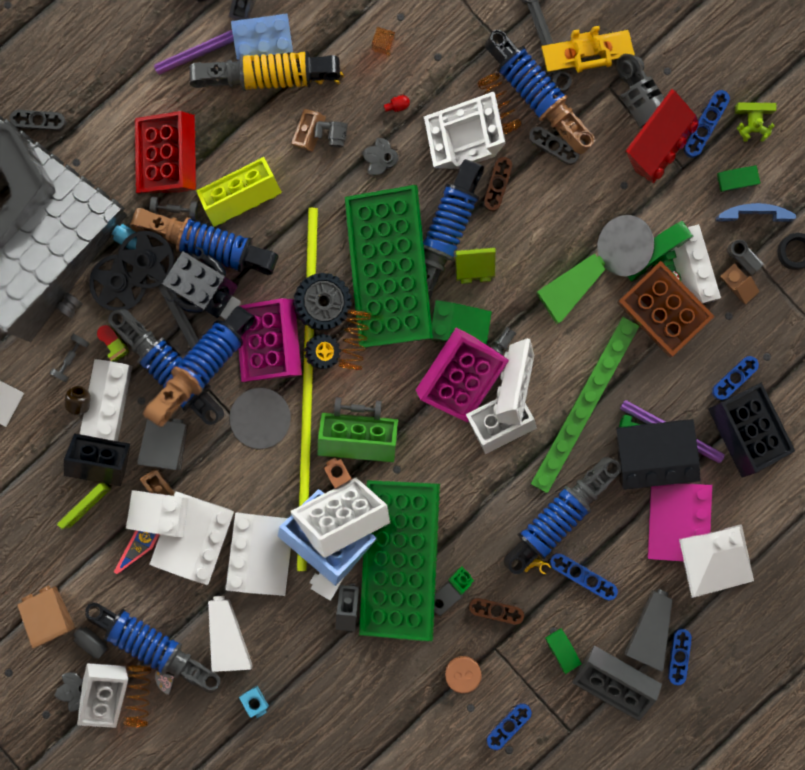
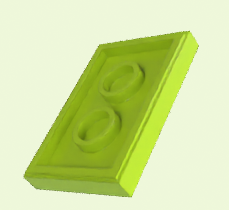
(84, 506)

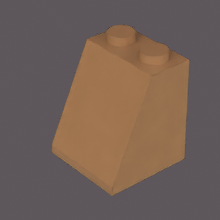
(45, 616)

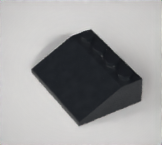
(751, 430)
(658, 454)

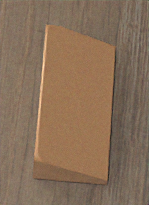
(305, 131)

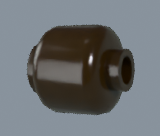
(77, 400)

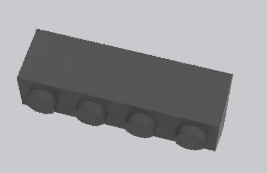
(617, 683)

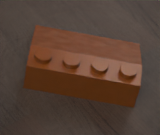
(665, 309)

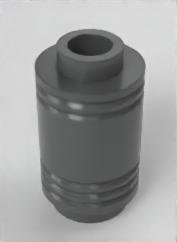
(90, 642)

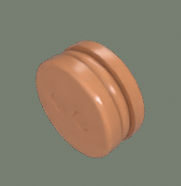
(463, 674)

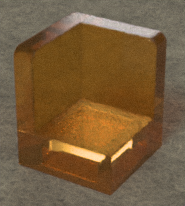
(383, 41)

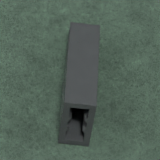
(651, 632)

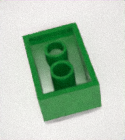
(468, 319)

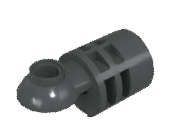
(643, 94)

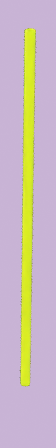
(307, 380)

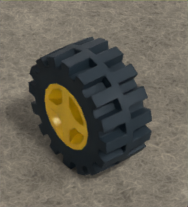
(329, 351)

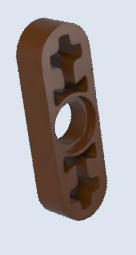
(505, 180)
(500, 618)

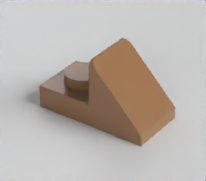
(739, 283)
(156, 483)

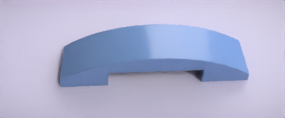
(779, 214)

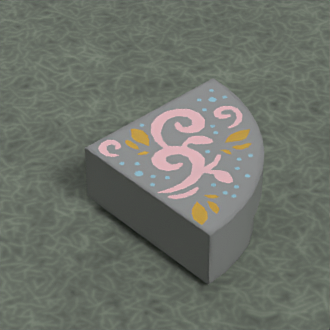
(164, 682)

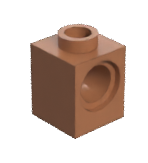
(345, 477)

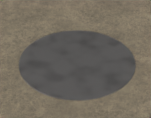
(626, 245)
(260, 418)

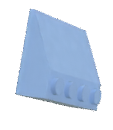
(332, 567)

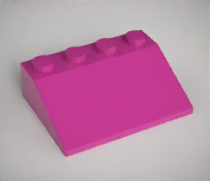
(271, 343)
(461, 375)
(675, 514)

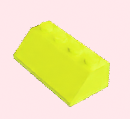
(238, 192)

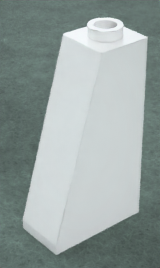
(226, 639)

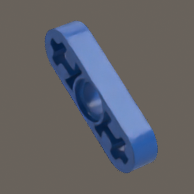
(741, 364)
(672, 670)
(522, 719)

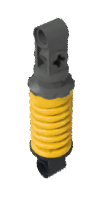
(256, 73)

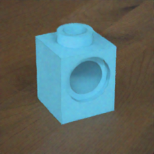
(254, 693)

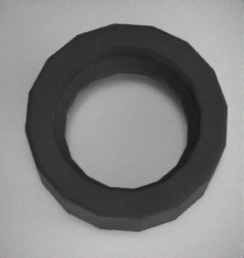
(782, 251)

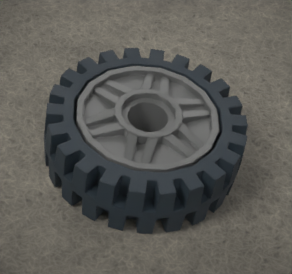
(336, 298)

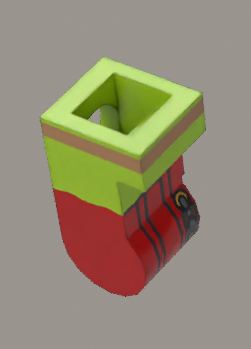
(113, 341)

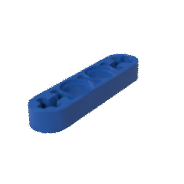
(707, 124)
(582, 578)

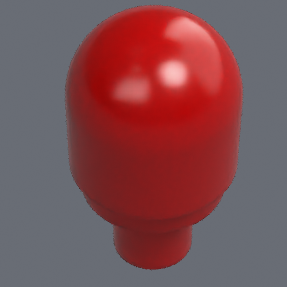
(397, 104)

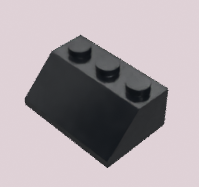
(96, 459)

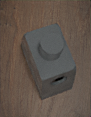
(448, 595)

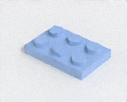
(262, 35)

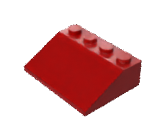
(662, 137)
(165, 153)

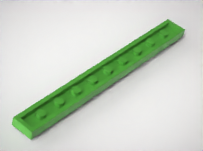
(584, 405)

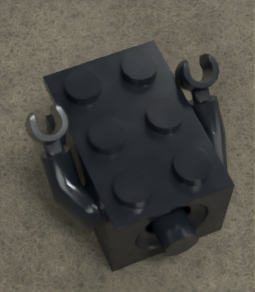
(199, 284)

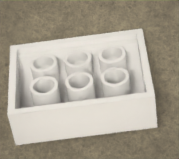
(341, 516)
(201, 543)
(258, 556)

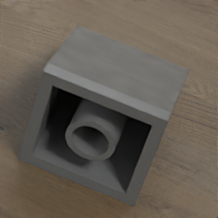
(163, 445)

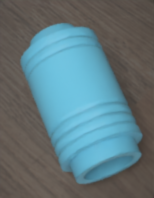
(121, 233)

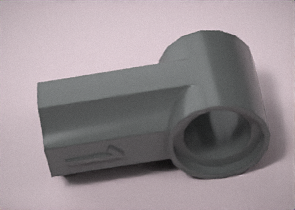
(746, 258)

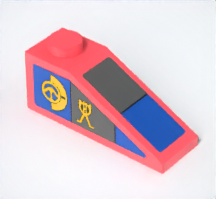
(138, 547)

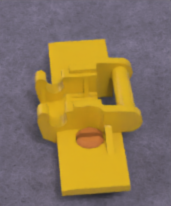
(588, 44)

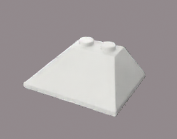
(465, 132)
(716, 560)

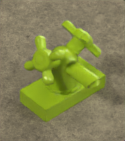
(755, 119)

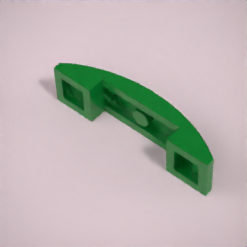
(665, 242)

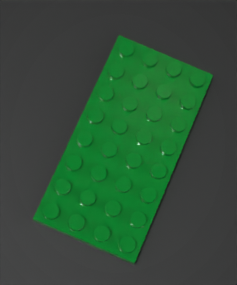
(389, 266)
(402, 563)

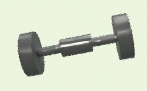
(193, 211)
(69, 358)
(357, 408)

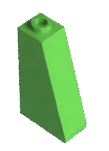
(569, 288)

